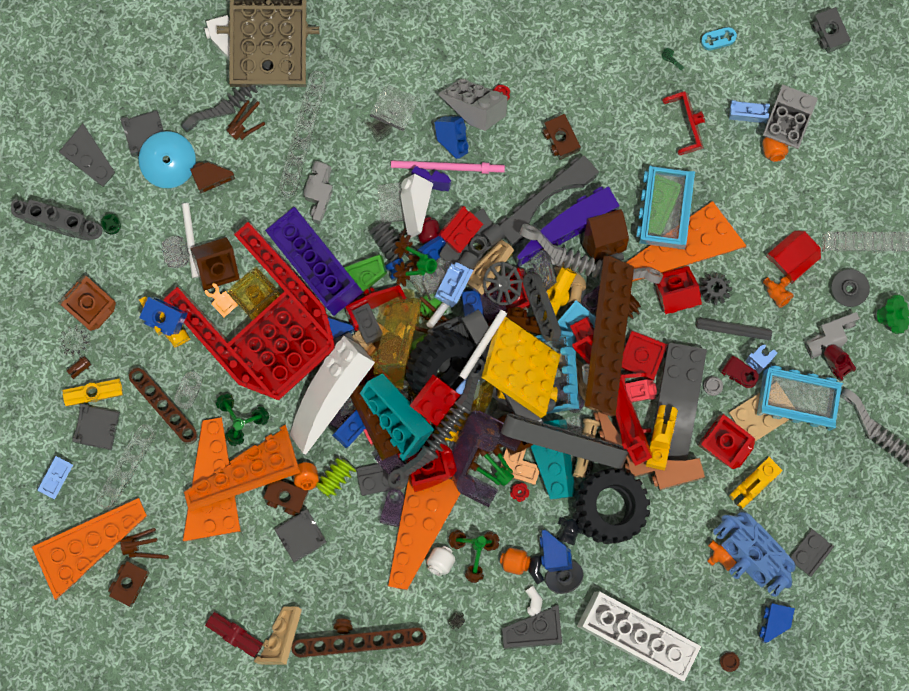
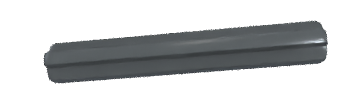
(735, 329)

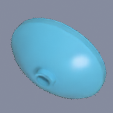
(181, 159)

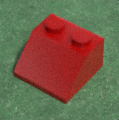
(678, 290)

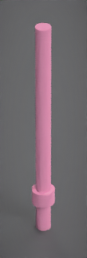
(485, 167)

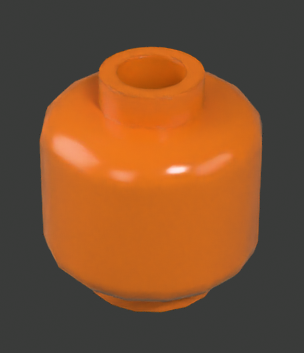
(774, 150)
(307, 478)
(515, 561)

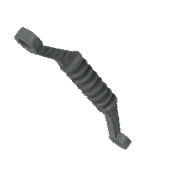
(225, 107)
(427, 453)

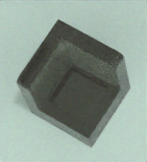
(379, 129)

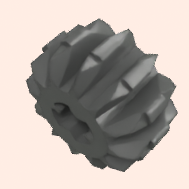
(721, 294)

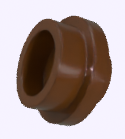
(343, 626)
(729, 662)

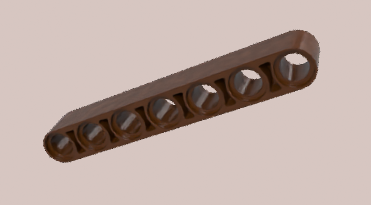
(349, 642)

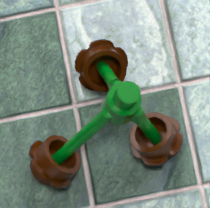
(488, 542)

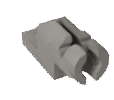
(318, 190)
(831, 334)

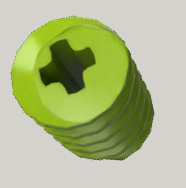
(335, 477)

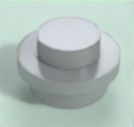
(713, 386)

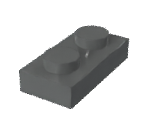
(367, 324)

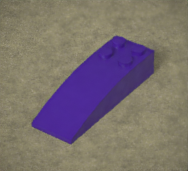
(572, 221)
(314, 261)

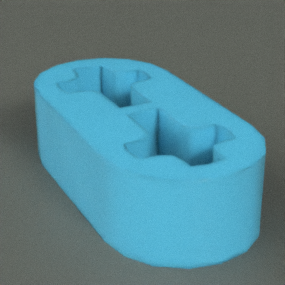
(717, 34)

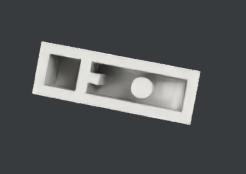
(220, 41)
(415, 200)

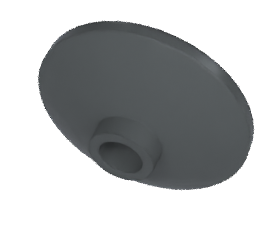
(854, 279)
(557, 583)

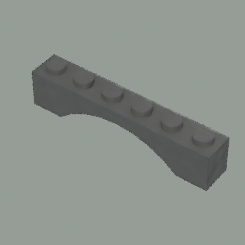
(576, 176)

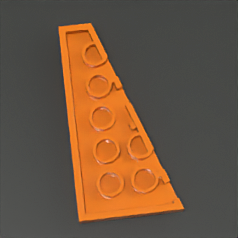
(707, 237)
(251, 469)
(221, 516)
(419, 526)
(77, 550)

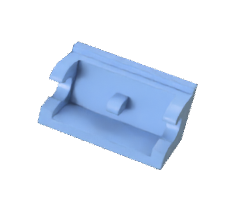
(749, 112)
(453, 284)
(758, 360)
(55, 477)

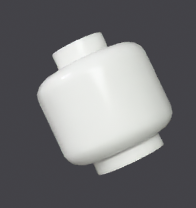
(440, 561)

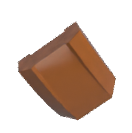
(88, 303)

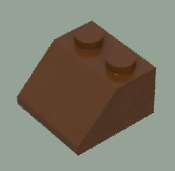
(606, 235)
(215, 263)

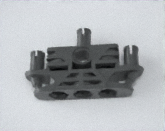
(56, 219)

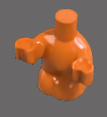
(777, 291)
(720, 555)

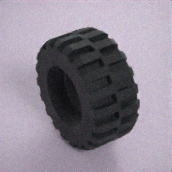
(432, 353)
(634, 499)

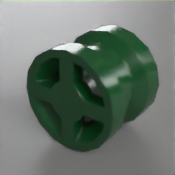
(107, 222)

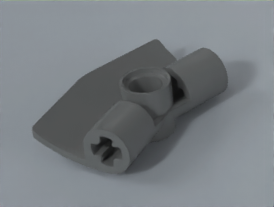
(487, 237)

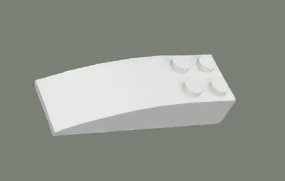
(329, 391)
(638, 636)

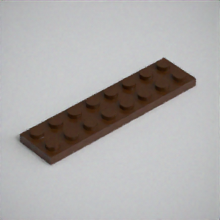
(609, 336)

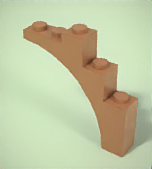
(675, 473)

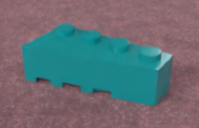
(400, 420)
(555, 467)

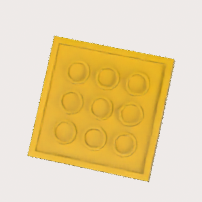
(521, 367)

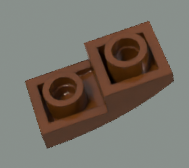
(520, 317)

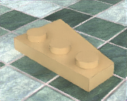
(498, 253)

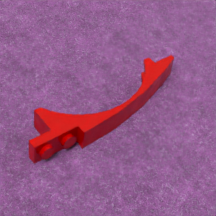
(630, 428)

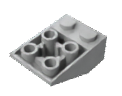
(475, 103)
(790, 116)

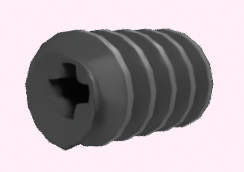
(386, 240)

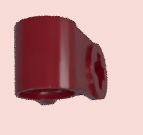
(839, 362)
(738, 370)

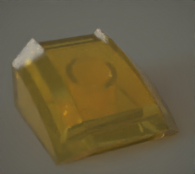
(253, 293)

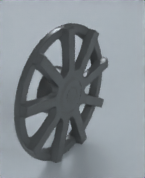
(502, 283)

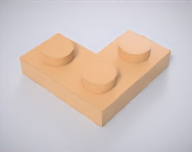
(521, 469)

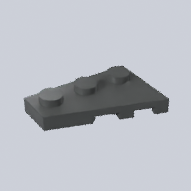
(87, 156)
(536, 631)

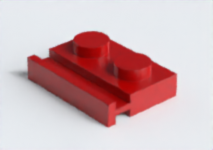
(460, 229)

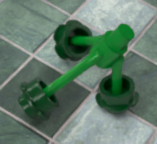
(235, 435)

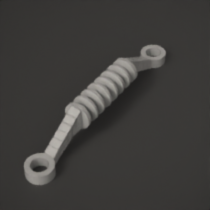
(559, 256)
(873, 429)

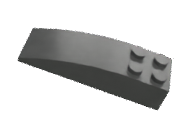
(681, 390)

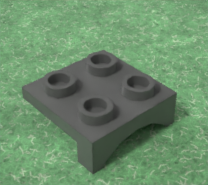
(140, 129)
(96, 427)
(300, 536)

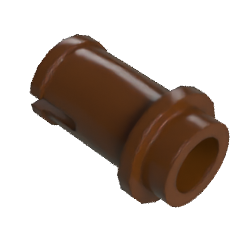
(79, 366)

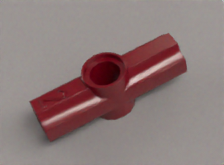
(234, 634)

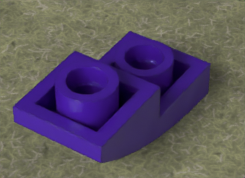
(440, 180)

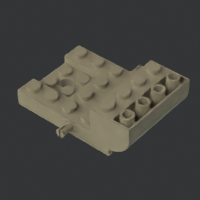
(271, 33)

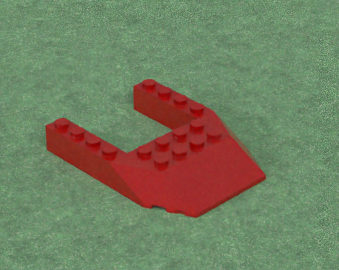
(280, 342)

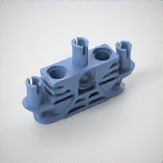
(755, 552)

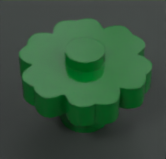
(895, 314)

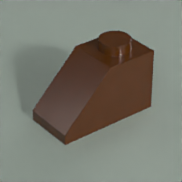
(210, 176)

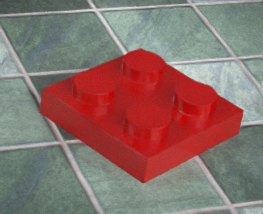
(643, 355)
(434, 400)

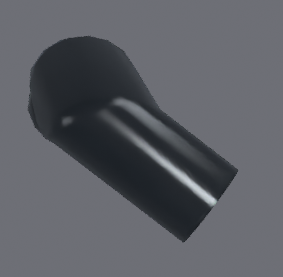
(534, 569)

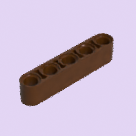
(158, 398)

